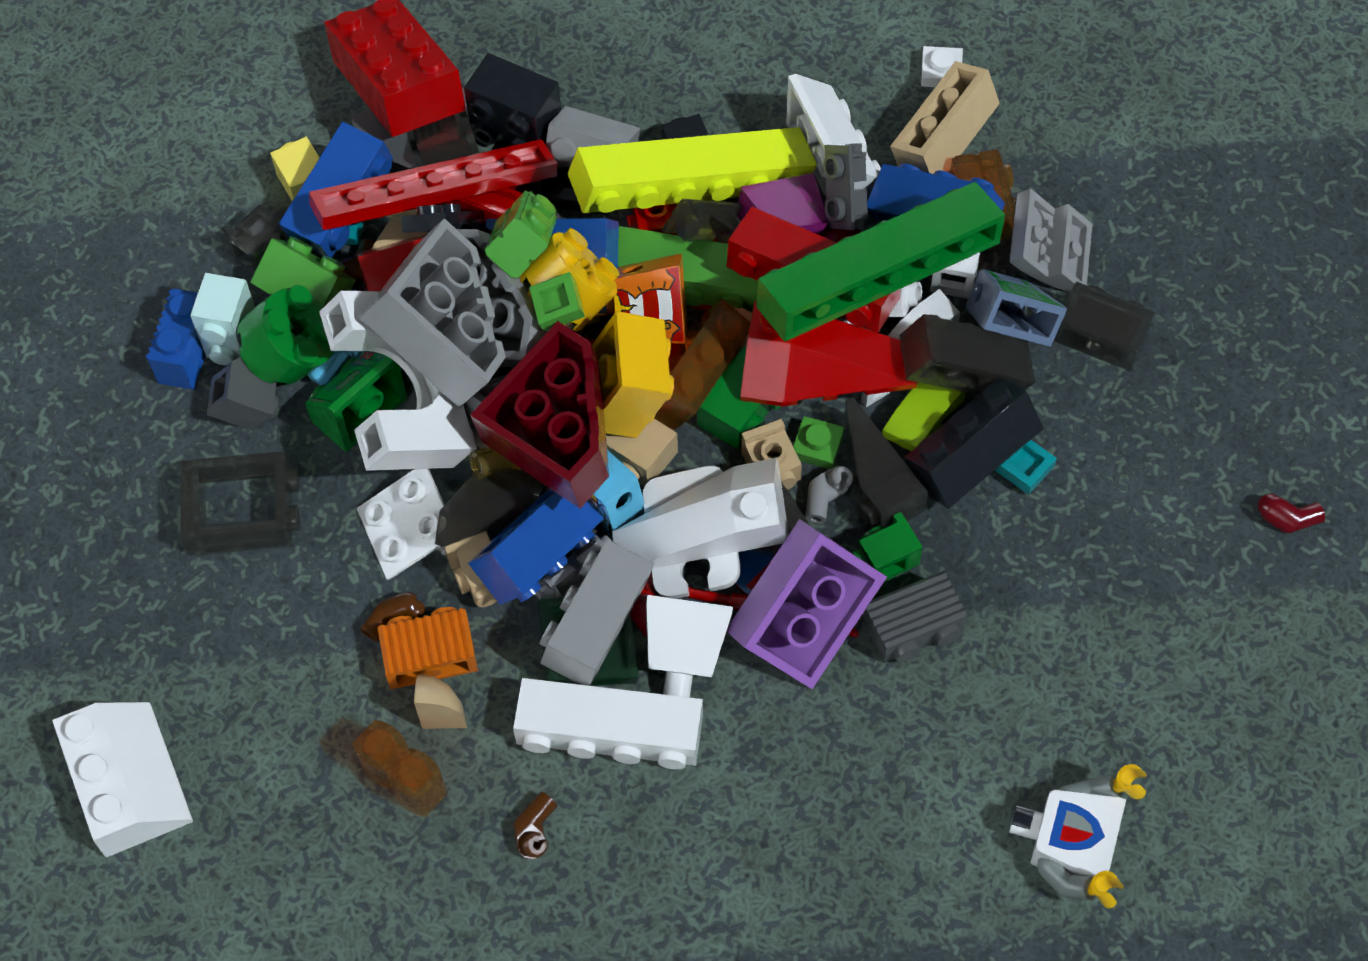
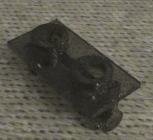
(703, 220)

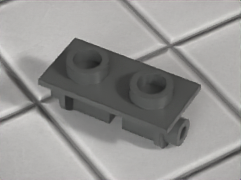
(844, 205)

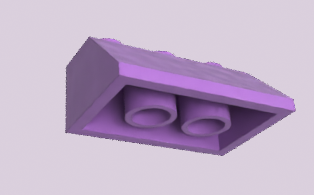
(805, 604)

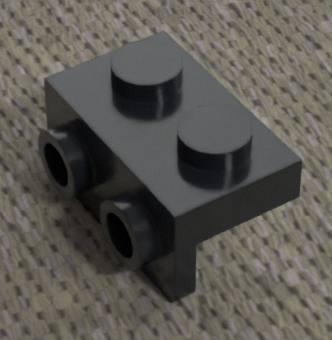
(432, 215)

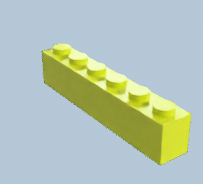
(685, 168)

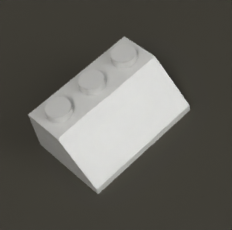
(825, 122)
(122, 774)

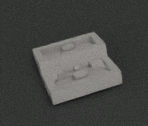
(1050, 241)

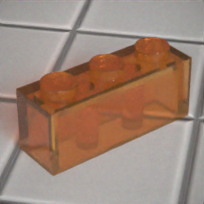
(702, 361)

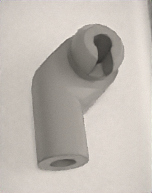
(824, 490)

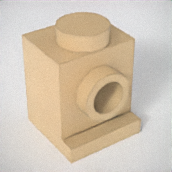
(769, 441)
(458, 557)

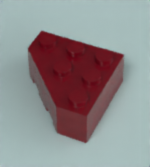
(551, 416)

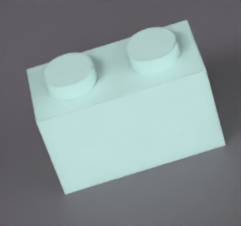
(217, 313)

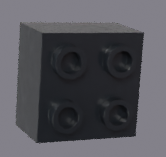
(510, 103)

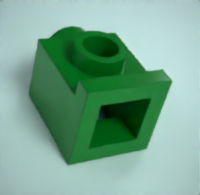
(890, 548)

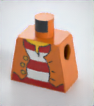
(654, 291)

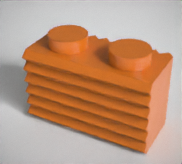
(427, 646)

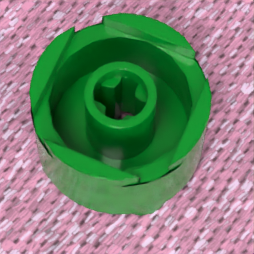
(284, 336)

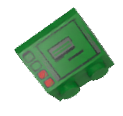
(352, 396)

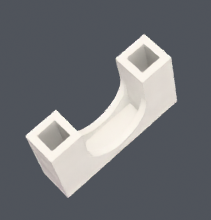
(398, 439)

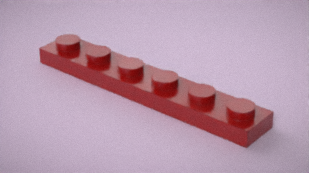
(432, 184)

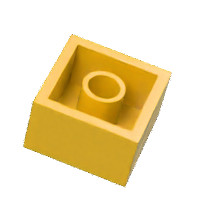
(633, 371)

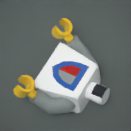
(1080, 834)

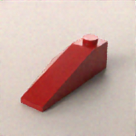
(819, 363)

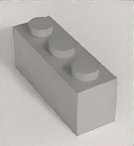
(594, 612)

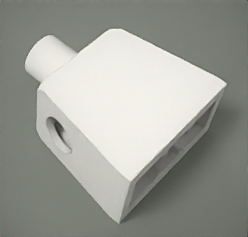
(684, 639)

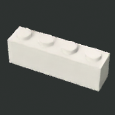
(608, 723)

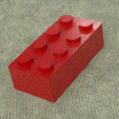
(395, 66)

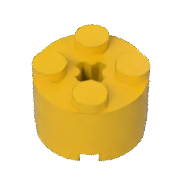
(592, 275)

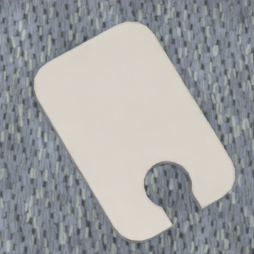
(668, 579)

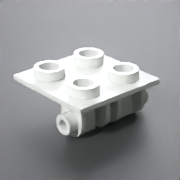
(403, 521)

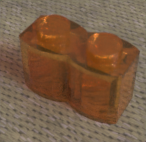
(405, 770)

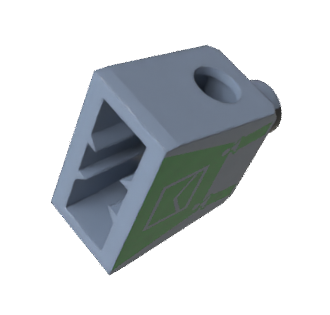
(1000, 304)

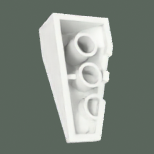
(719, 517)

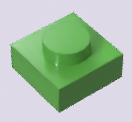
(557, 301)
(818, 442)

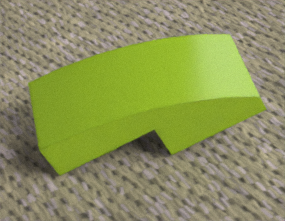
(921, 414)

